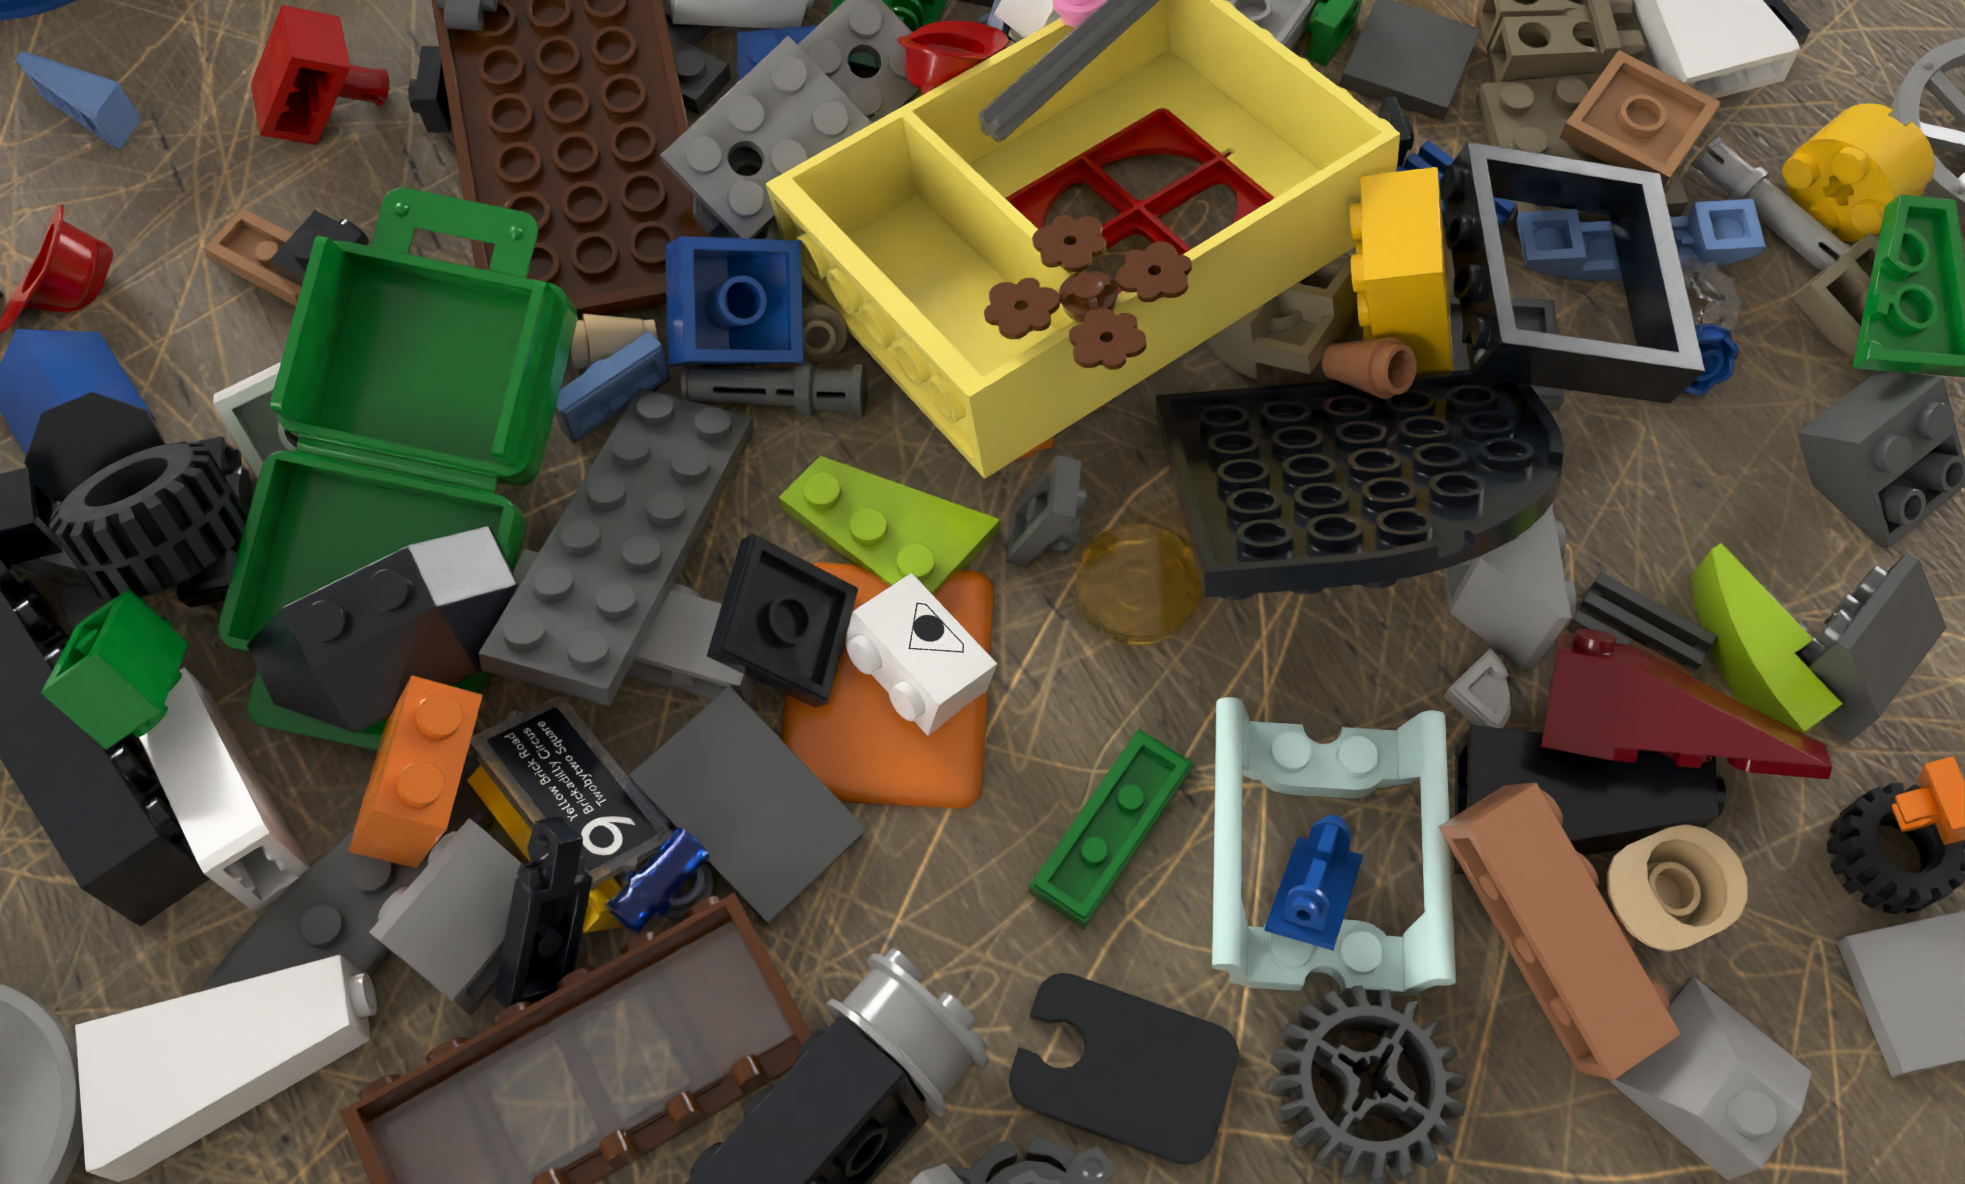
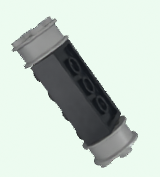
(853, 1086)

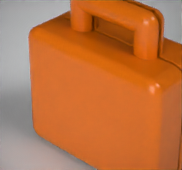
(867, 747)

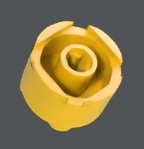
(1857, 169)

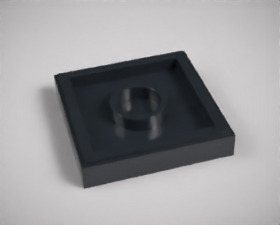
(783, 621)

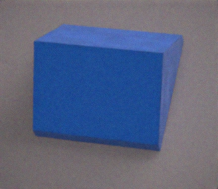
(53, 368)

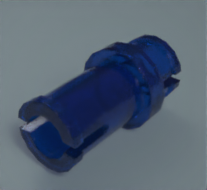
(650, 888)

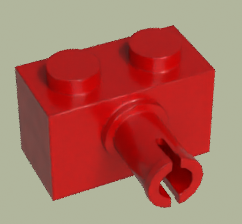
(304, 75)

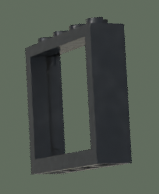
(1663, 326)

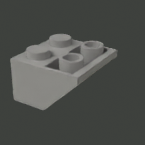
(1516, 593)
(454, 916)

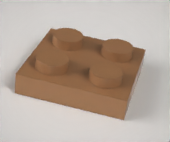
(1639, 118)

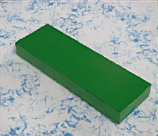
(1110, 828)

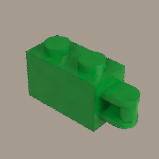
(117, 670)

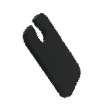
(1144, 1070)

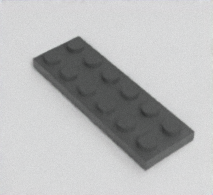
(618, 548)

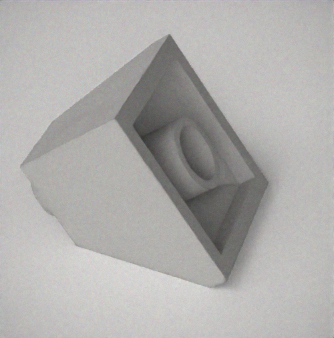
(1719, 1084)

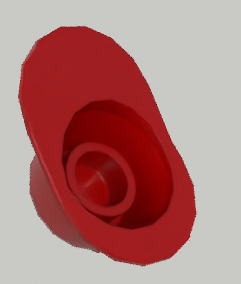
(948, 49)
(63, 274)

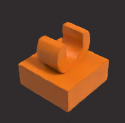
(1937, 801)

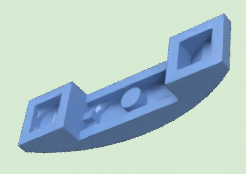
(1569, 249)

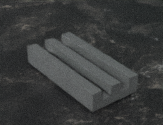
(1642, 621)

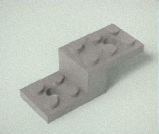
(792, 110)

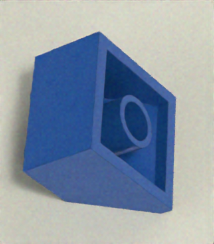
(734, 301)

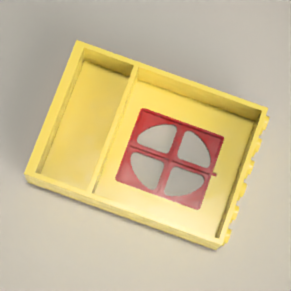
(931, 213)

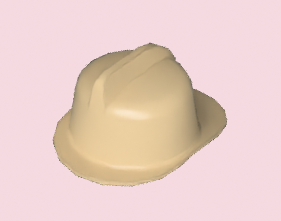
(1677, 887)

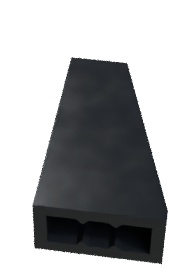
(1600, 799)

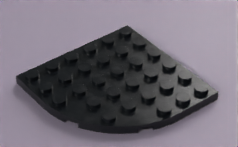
(1354, 487)

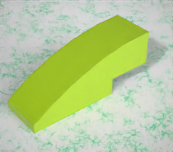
(1758, 644)

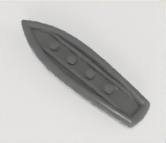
(335, 906)

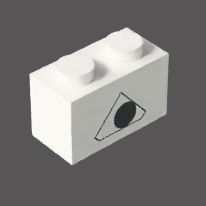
(918, 654)

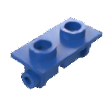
(1316, 885)

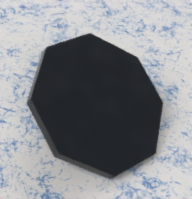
(85, 438)

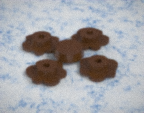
(1088, 294)

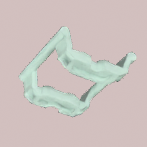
(1350, 769)

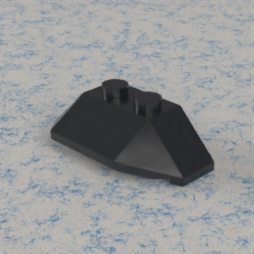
(362, 638)

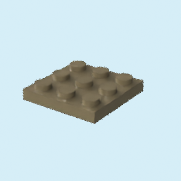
(1531, 119)

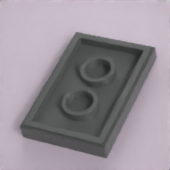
(748, 804)

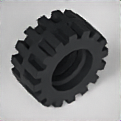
(1875, 874)

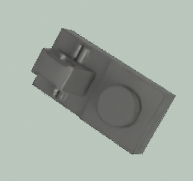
(1048, 513)

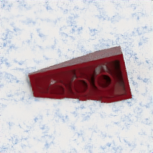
(1620, 701)

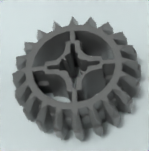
(1390, 1096)

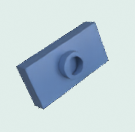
(610, 386)

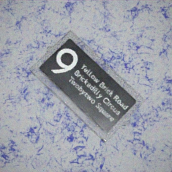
(557, 767)

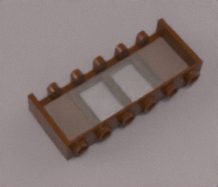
(593, 1068)

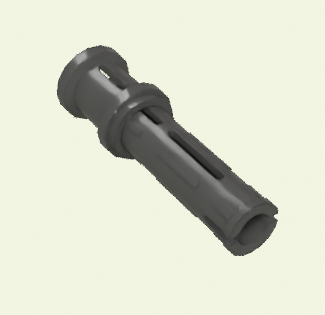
(805, 388)

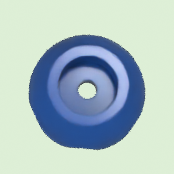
(1718, 357)

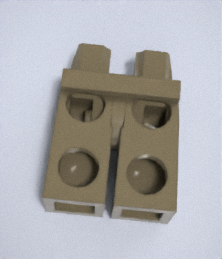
(1555, 36)

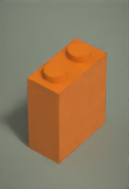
(416, 773)

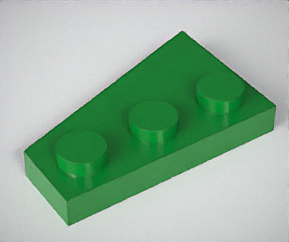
(1916, 292)

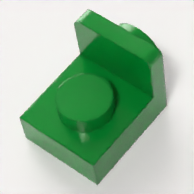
(1330, 27)

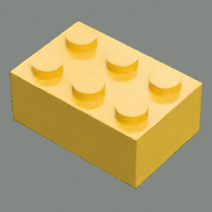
(1403, 264)

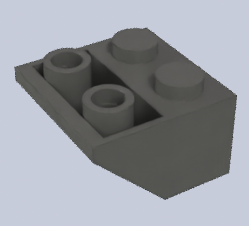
(1887, 453)
(1875, 642)

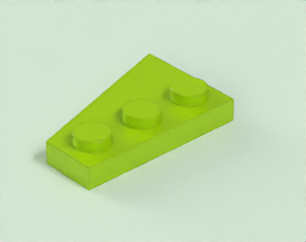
(887, 523)

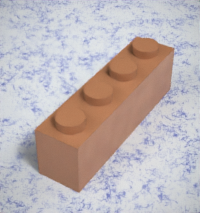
(1561, 930)

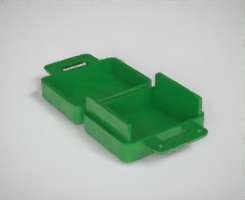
(407, 408)

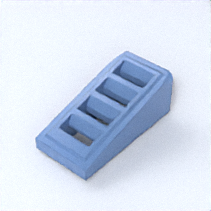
(83, 96)

